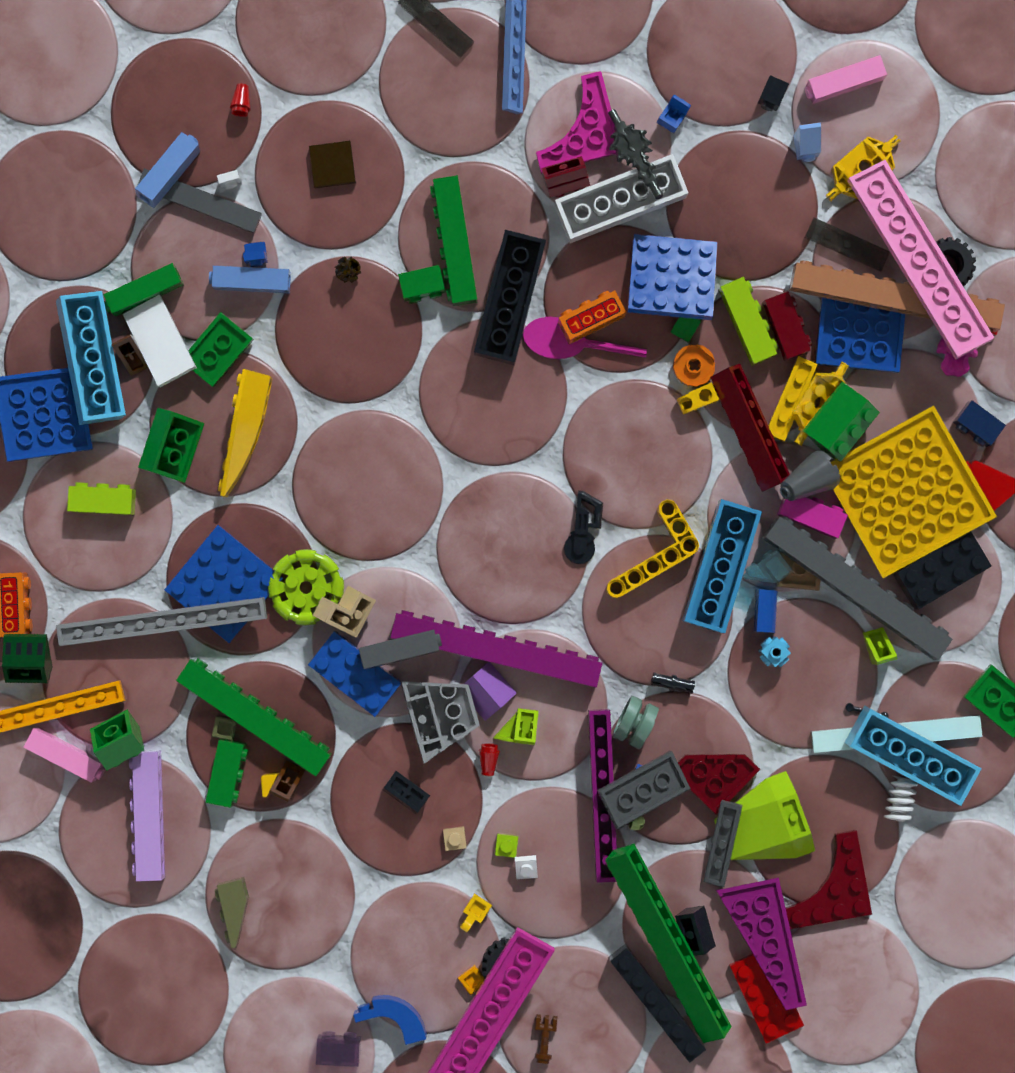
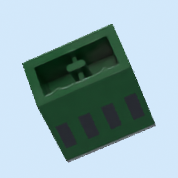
(26, 658)

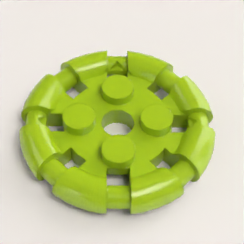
(296, 578)

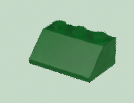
(841, 421)
(171, 445)

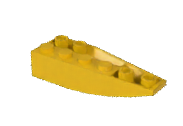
(245, 426)

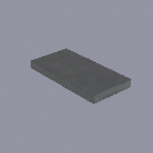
(643, 789)

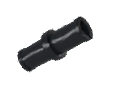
(672, 683)

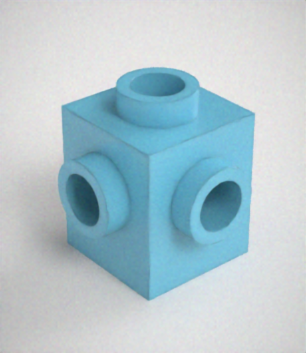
(767, 648)

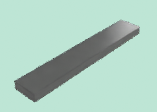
(211, 205)

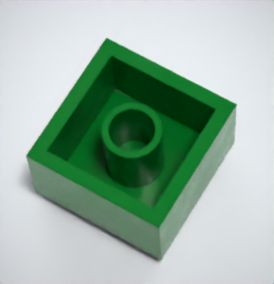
(117, 740)

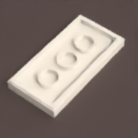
(159, 341)

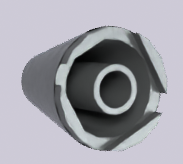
(811, 477)

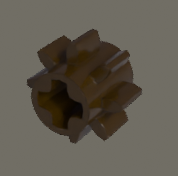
(347, 269)

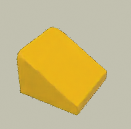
(267, 781)

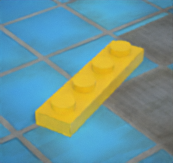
(792, 393)

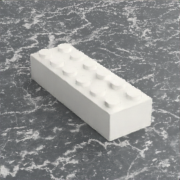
(619, 200)

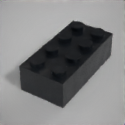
(942, 570)

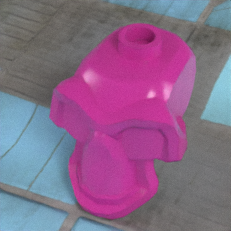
(953, 366)

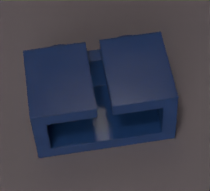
(979, 424)

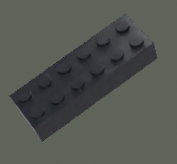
(509, 297)

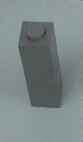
(399, 649)

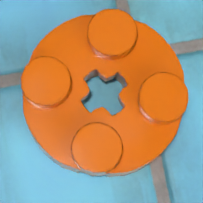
(693, 353)

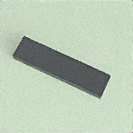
(723, 843)

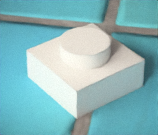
(229, 180)
(526, 867)

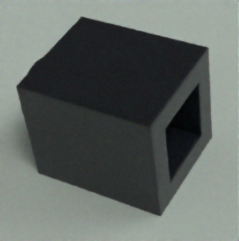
(772, 94)

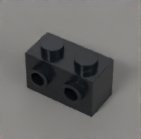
(696, 929)

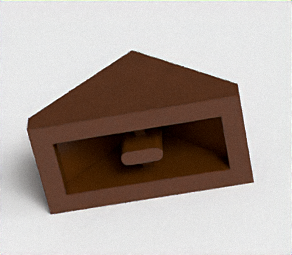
(130, 355)
(287, 781)

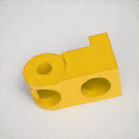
(697, 399)

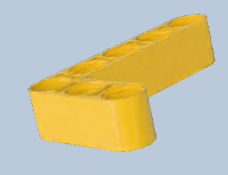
(659, 558)

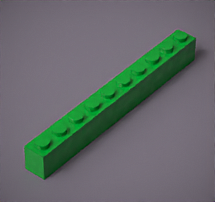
(668, 943)

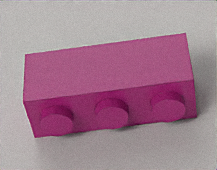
(814, 515)

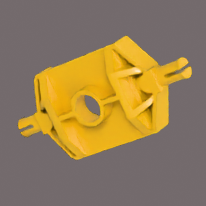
(868, 150)
(821, 386)

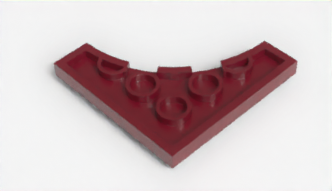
(842, 893)

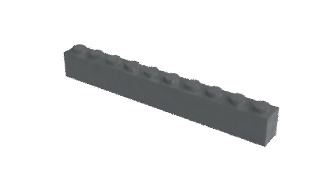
(857, 588)

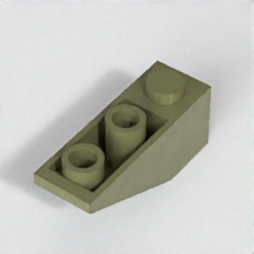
(234, 902)

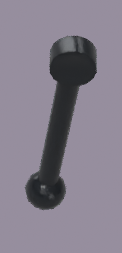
(850, 707)

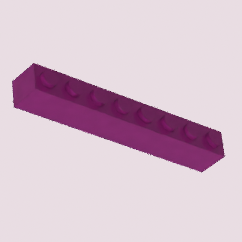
(601, 775)

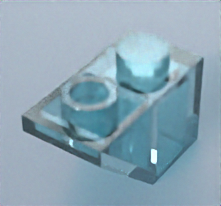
(771, 569)

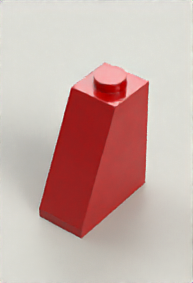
(995, 484)

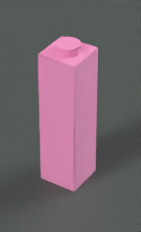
(845, 79)
(64, 755)

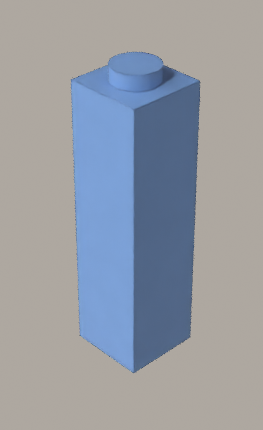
(168, 169)
(250, 279)

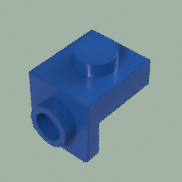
(674, 114)
(255, 254)

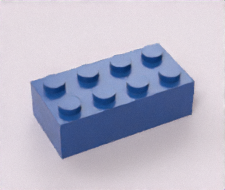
(342, 666)

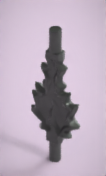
(632, 146)

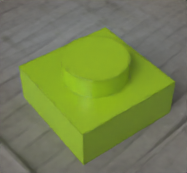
(506, 845)

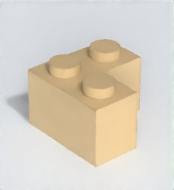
(348, 614)

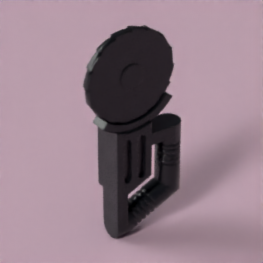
(580, 546)

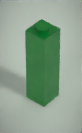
(142, 289)

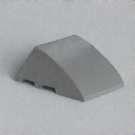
(439, 714)

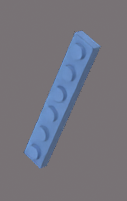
(514, 56)

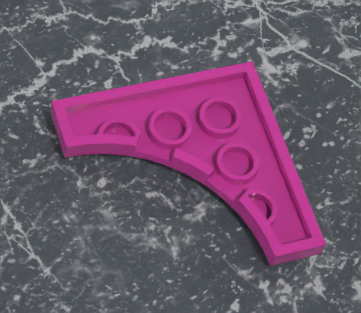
(591, 130)

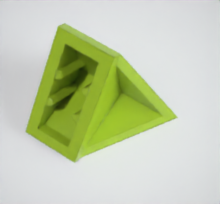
(520, 728)

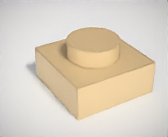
(454, 838)

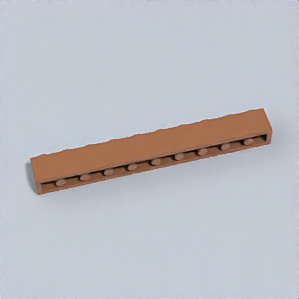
(876, 293)

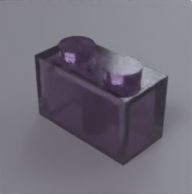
(338, 1049)

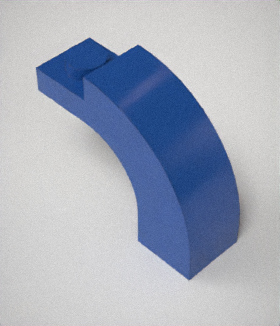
(397, 1009)

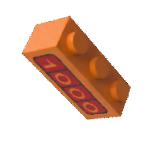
(591, 316)
(15, 604)

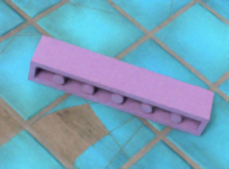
(148, 816)

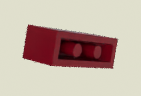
(787, 326)

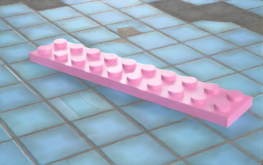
(920, 259)

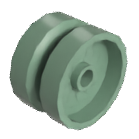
(639, 723)

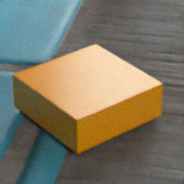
(471, 979)

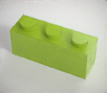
(101, 499)

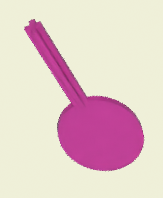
(548, 340)

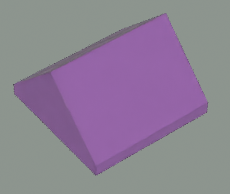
(489, 690)

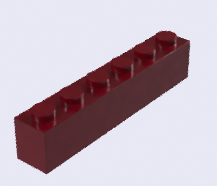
(750, 427)

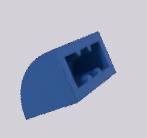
(765, 611)

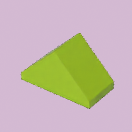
(879, 646)

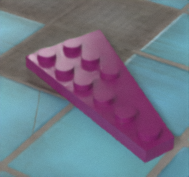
(764, 924)

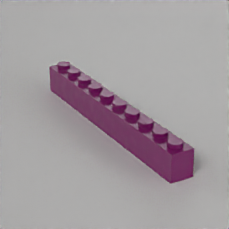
(502, 651)

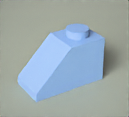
(808, 142)

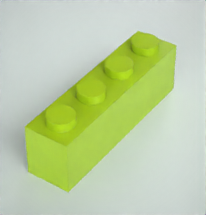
(748, 321)

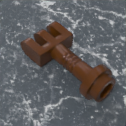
(543, 1056)

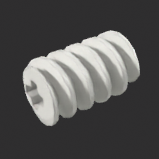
(901, 799)

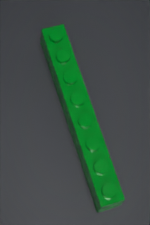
(253, 716)

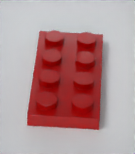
(763, 1002)

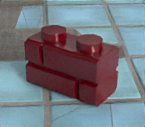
(565, 177)

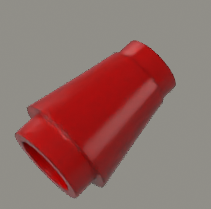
(240, 102)
(488, 758)

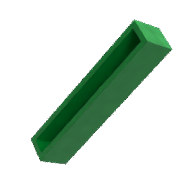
(455, 241)

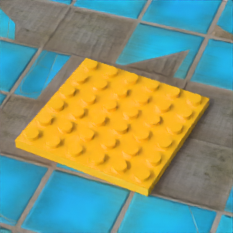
(910, 492)

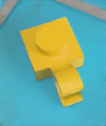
(475, 910)

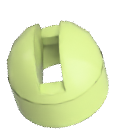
(637, 824)

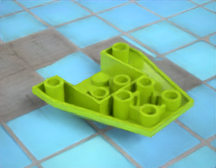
(772, 822)

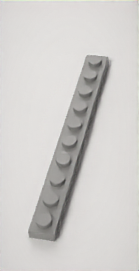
(161, 621)

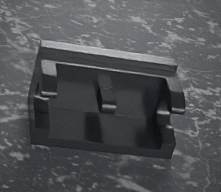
(406, 792)

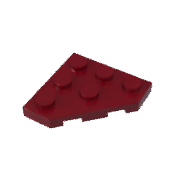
(717, 776)

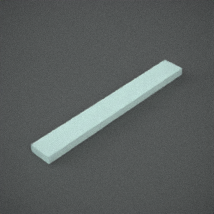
(930, 729)

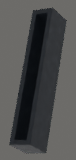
(657, 1003)

